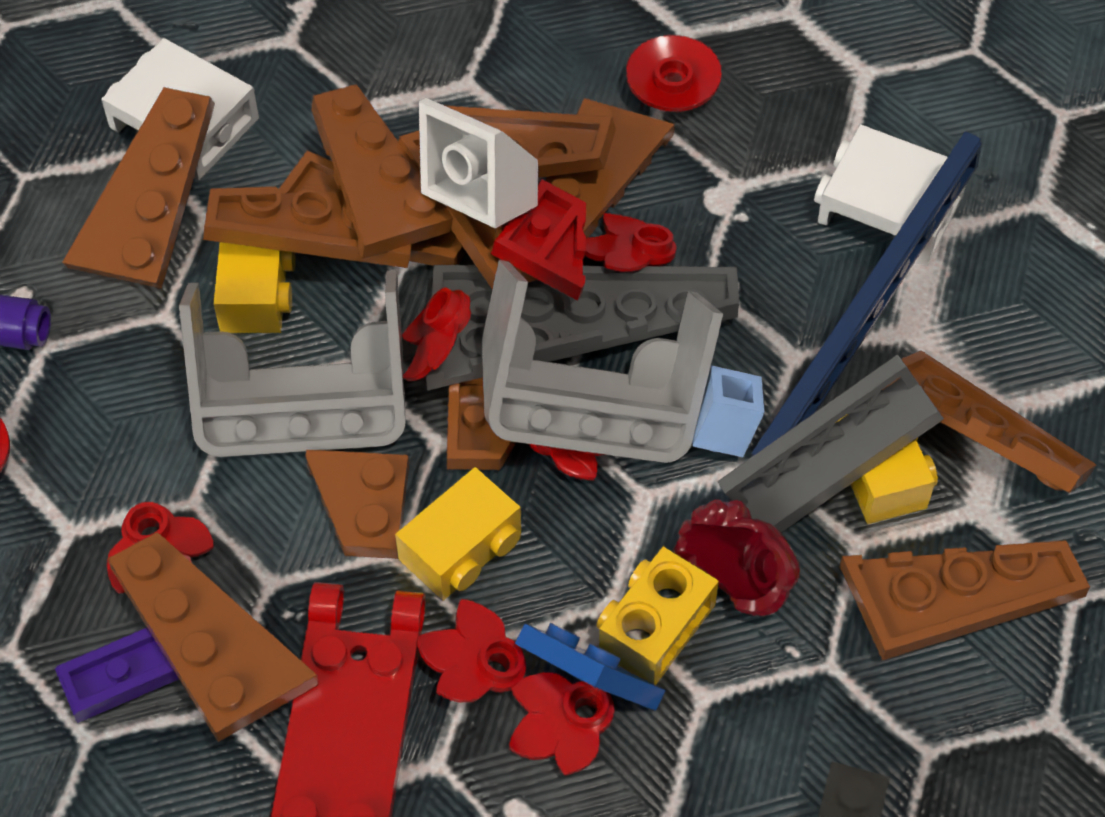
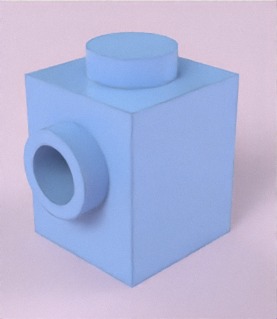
(729, 411)

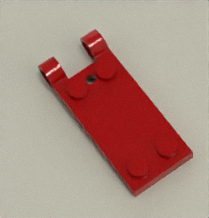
(351, 726)

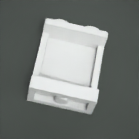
(179, 69)
(881, 183)

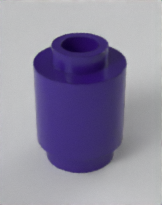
(23, 322)

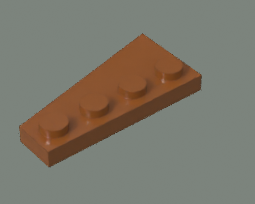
(946, 595)
(214, 646)

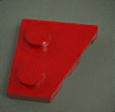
(548, 240)

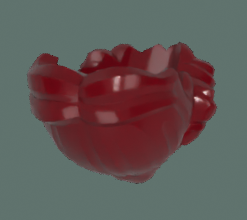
(742, 553)

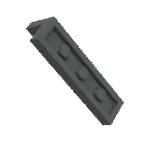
(833, 452)

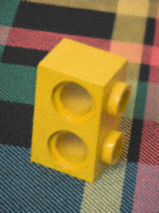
(667, 620)

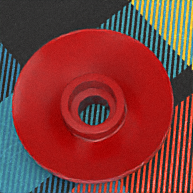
(673, 73)

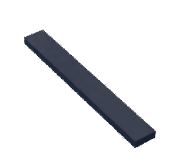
(877, 289)

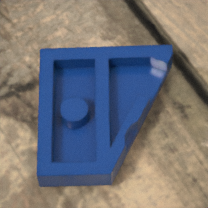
(592, 666)

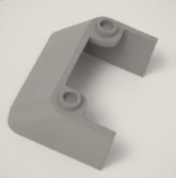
(297, 406)
(593, 410)

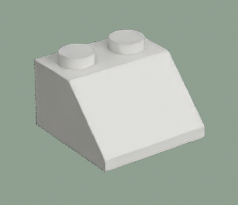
(474, 166)

